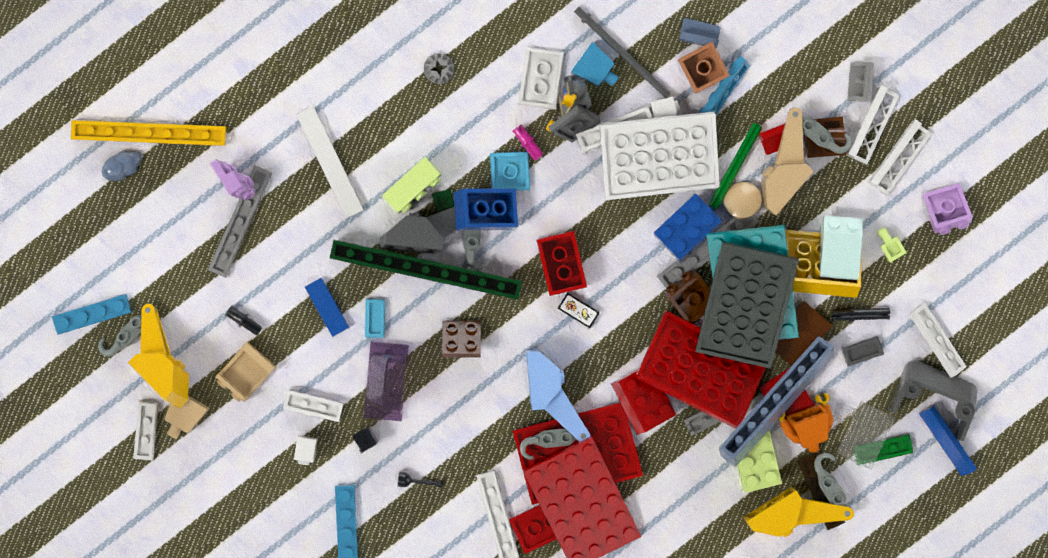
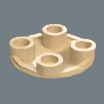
(743, 200)

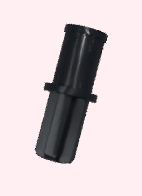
(243, 320)

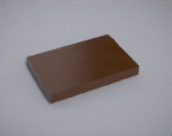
(810, 326)

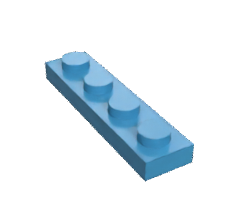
(726, 86)
(91, 314)
(346, 521)

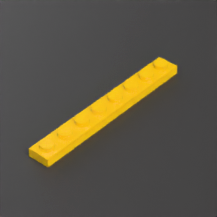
(148, 133)

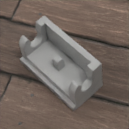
(860, 81)
(698, 422)

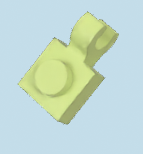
(891, 247)

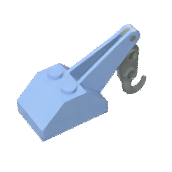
(547, 394)

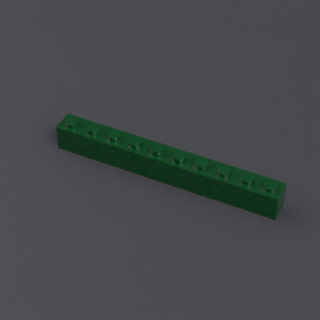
(425, 269)

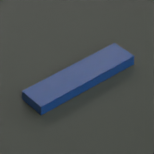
(947, 441)

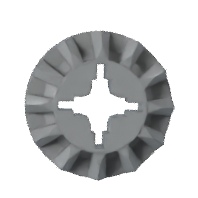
(447, 72)

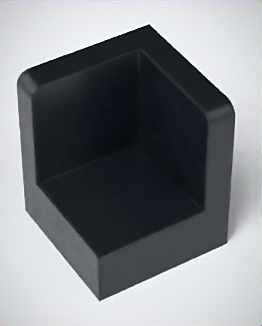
(365, 439)

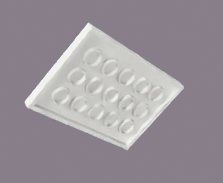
(659, 155)

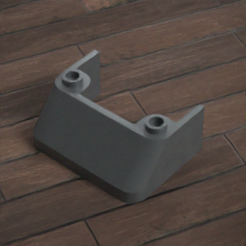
(920, 376)

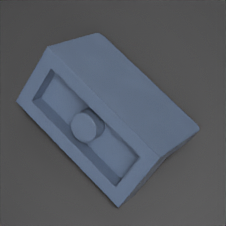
(699, 33)

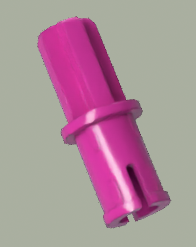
(527, 142)

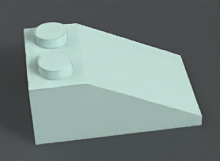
(840, 247)

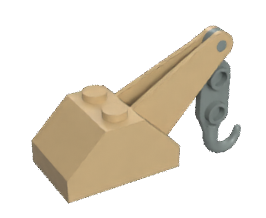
(790, 171)

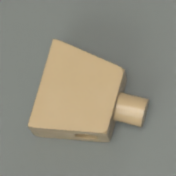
(186, 417)

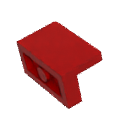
(771, 139)

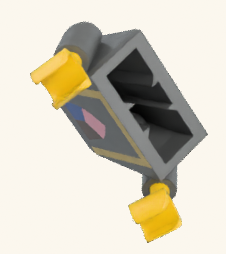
(571, 95)

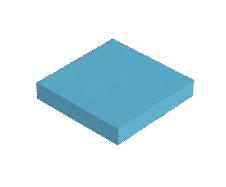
(510, 171)

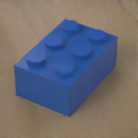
(485, 209)
(687, 228)

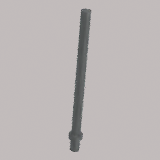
(586, 18)

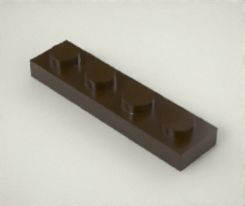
(807, 468)

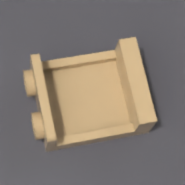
(245, 372)

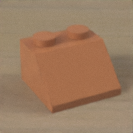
(703, 67)

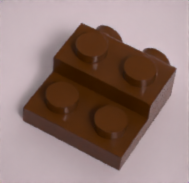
(689, 296)

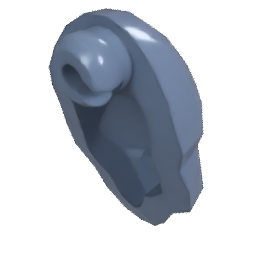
(121, 165)

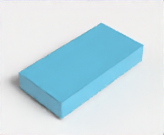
(375, 318)

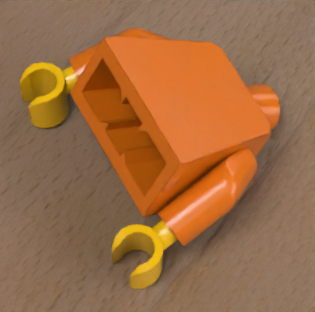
(809, 425)

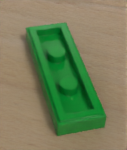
(895, 447)

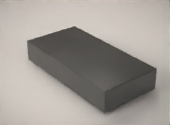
(862, 351)

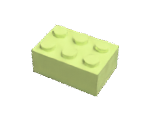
(412, 186)
(759, 467)

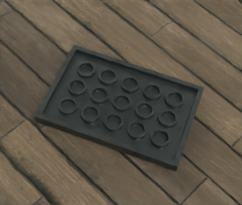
(746, 304)

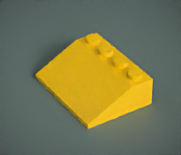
(807, 278)

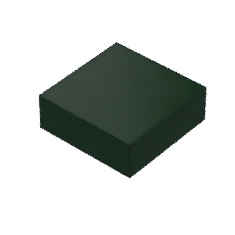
(443, 200)

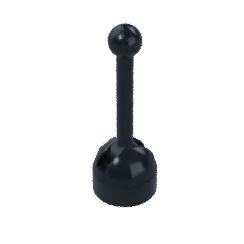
(405, 480)

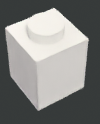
(664, 108)
(305, 450)

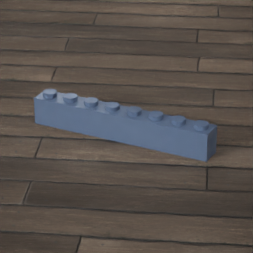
(776, 401)

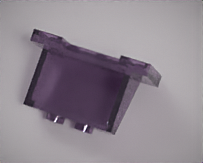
(385, 381)

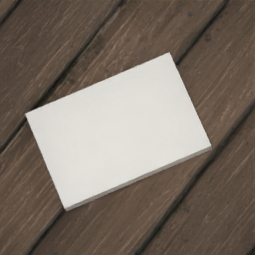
(541, 78)

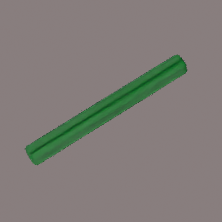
(735, 166)

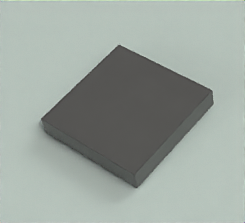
(574, 122)

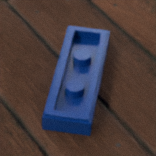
(326, 307)

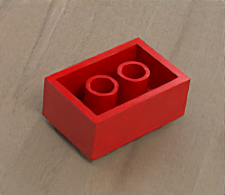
(561, 263)
(642, 402)

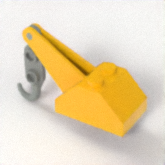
(155, 360)
(788, 509)

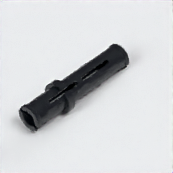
(860, 314)

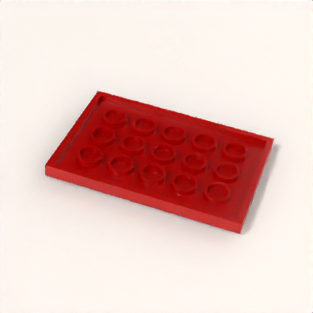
(703, 381)
(610, 432)
(582, 501)

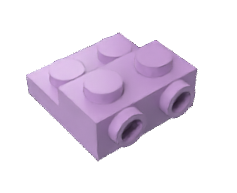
(233, 181)
(947, 209)

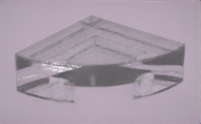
(843, 412)

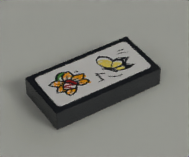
(578, 310)

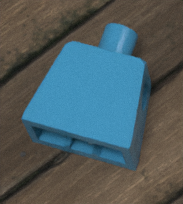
(595, 67)

